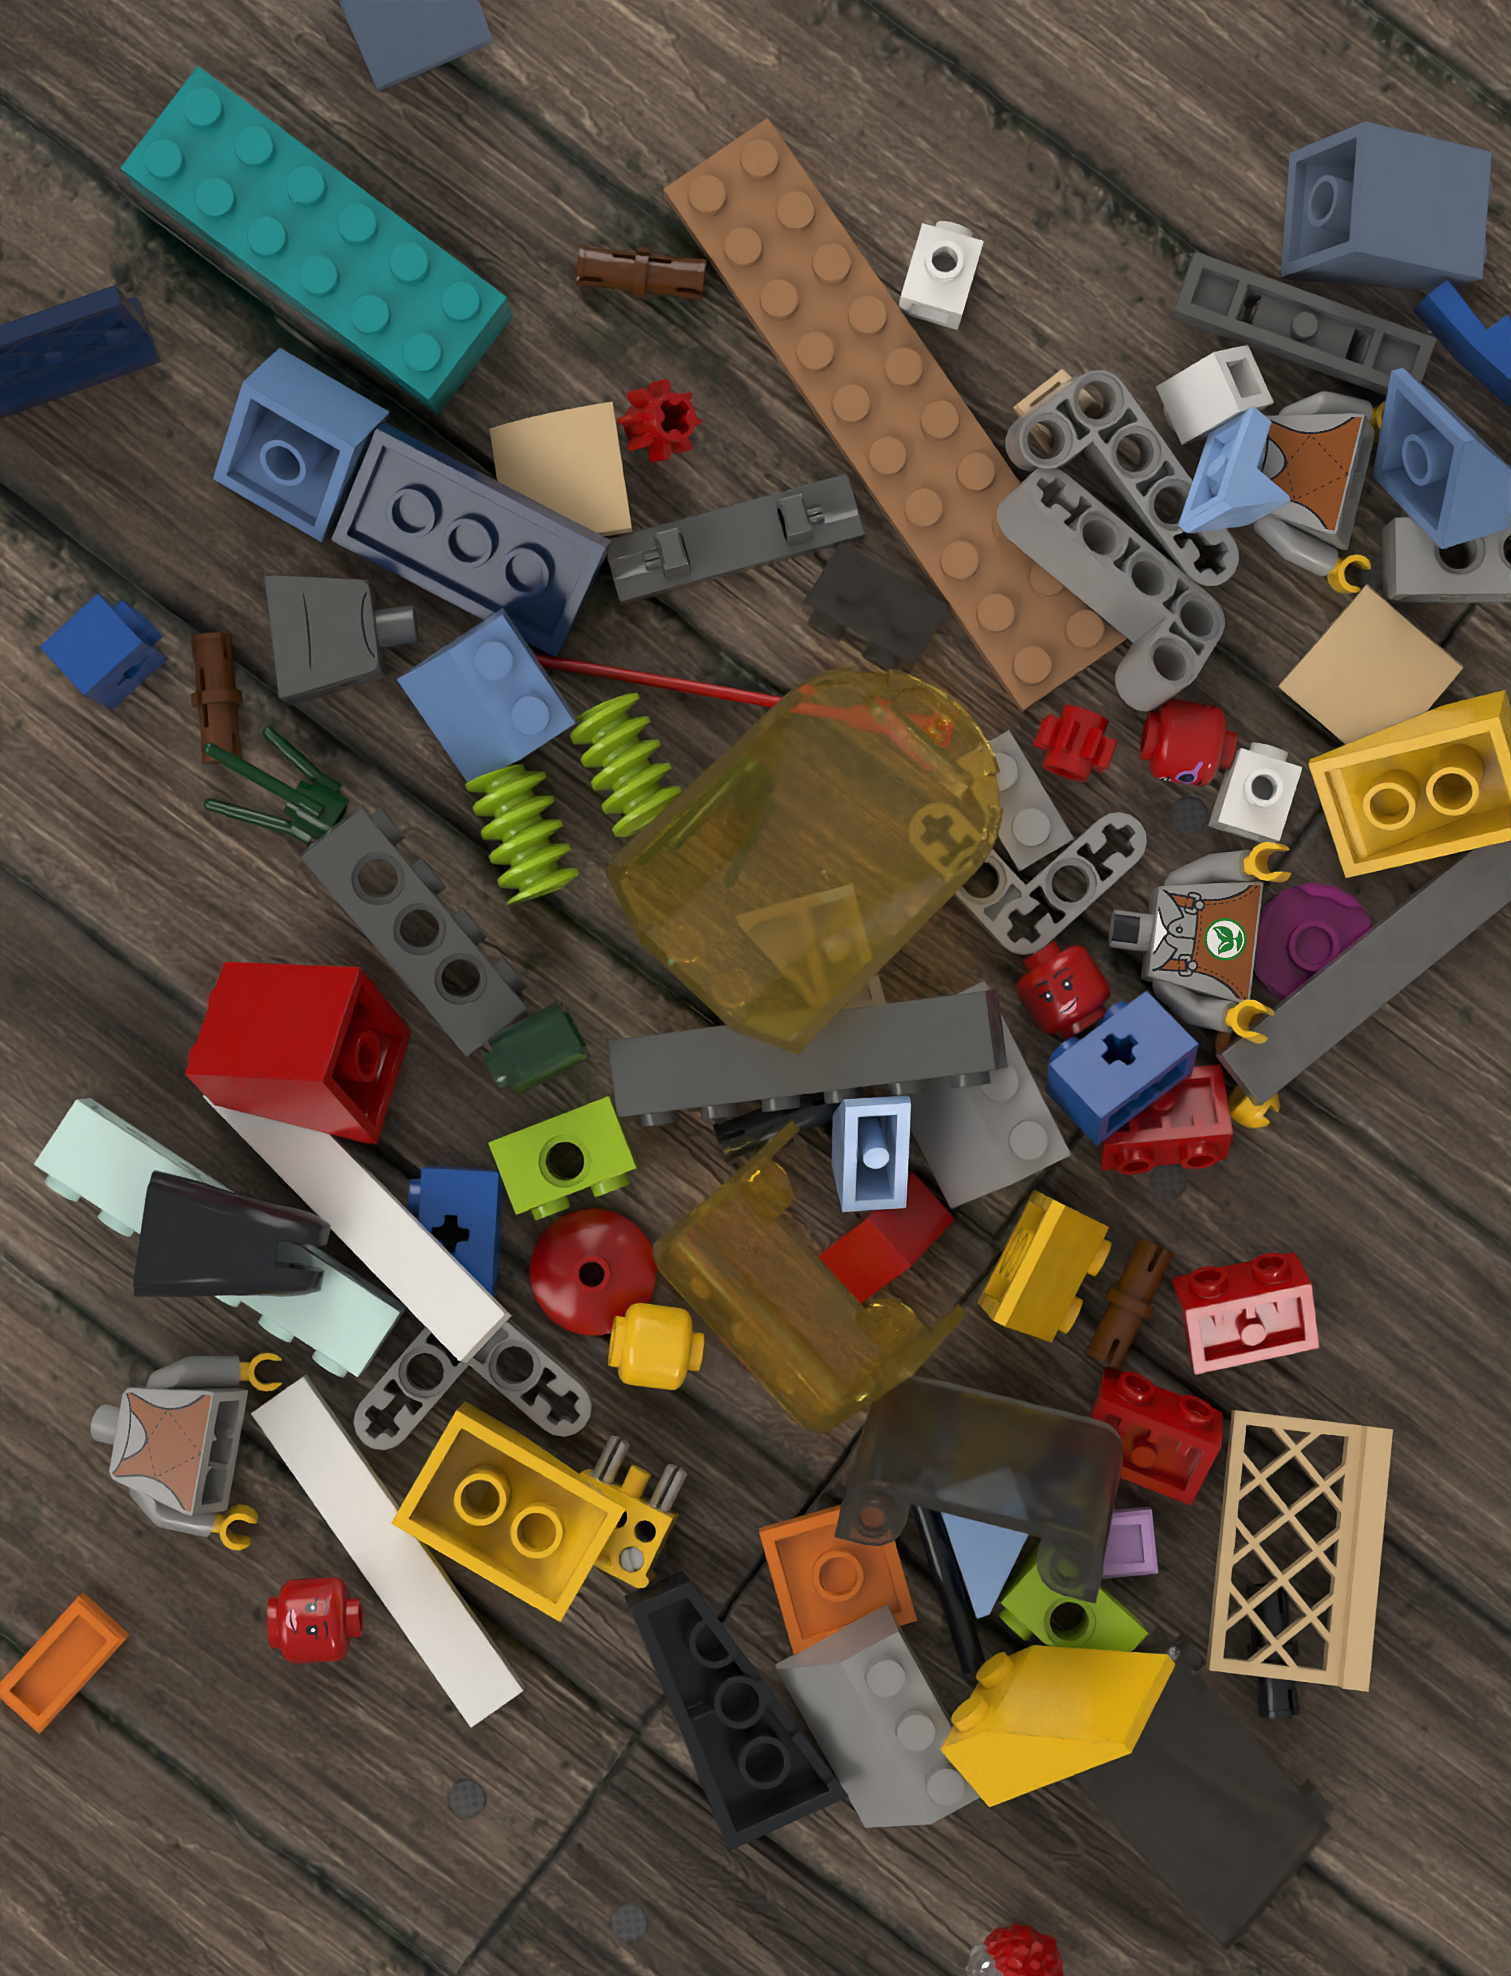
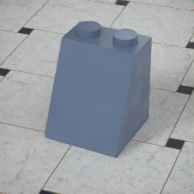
(413, 35)
(1386, 210)

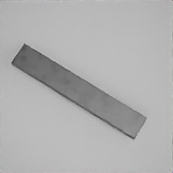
(1371, 971)

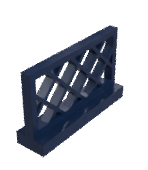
(72, 348)

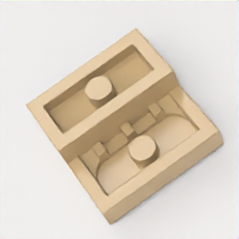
(567, 464)
(1370, 670)

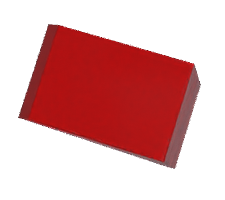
(886, 1241)

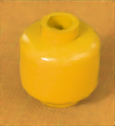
(655, 1346)

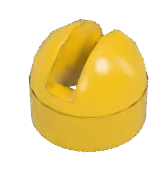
(1247, 1114)

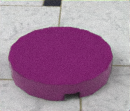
(1303, 933)

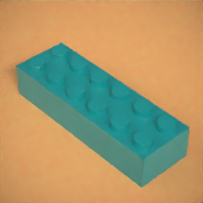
(317, 240)

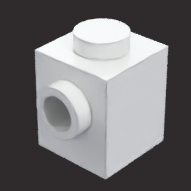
(940, 274)
(1213, 393)
(1256, 794)

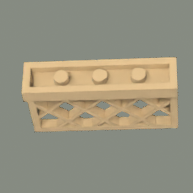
(1355, 1553)

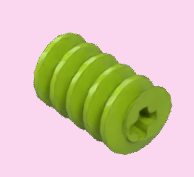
(624, 764)
(522, 832)

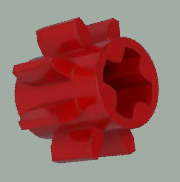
(659, 421)
(1075, 743)

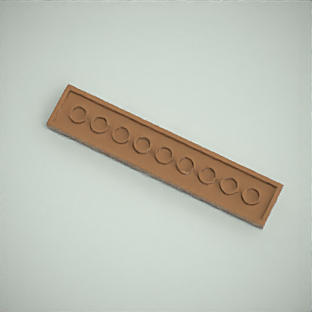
(885, 407)

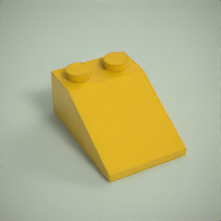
(1420, 786)
(1044, 1268)
(509, 1511)
(1051, 1716)

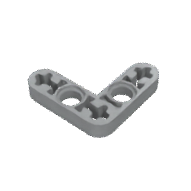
(1014, 895)
(486, 1365)

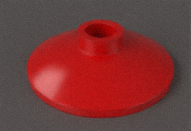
(591, 1237)

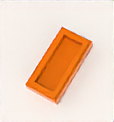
(61, 1662)

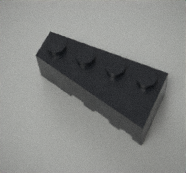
(736, 1731)

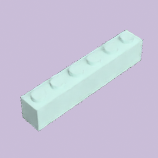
(111, 1167)

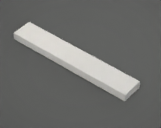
(377, 1230)
(390, 1559)

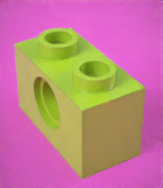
(526, 1165)
(1031, 1603)

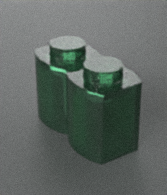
(536, 1049)

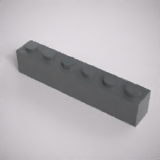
(859, 1048)

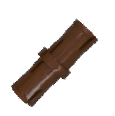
(641, 272)
(216, 693)
(1129, 1303)

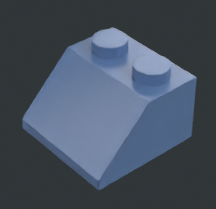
(297, 443)
(1439, 466)
(487, 698)

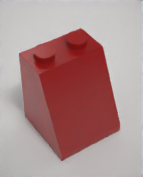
(300, 1047)

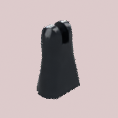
(220, 1243)

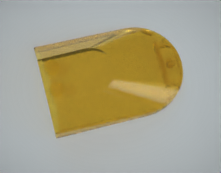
(813, 850)

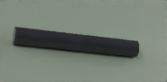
(949, 1589)

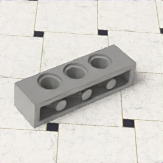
(1419, 576)

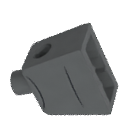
(331, 634)

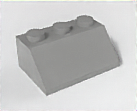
(988, 1132)
(878, 1722)

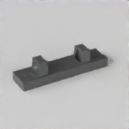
(1299, 325)
(734, 539)

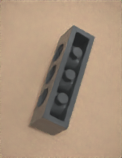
(464, 1015)

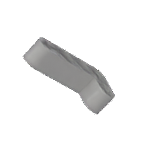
(1135, 489)
(1121, 579)

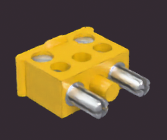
(628, 1551)

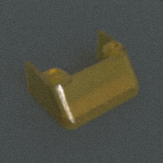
(784, 1305)

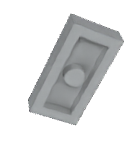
(1029, 819)

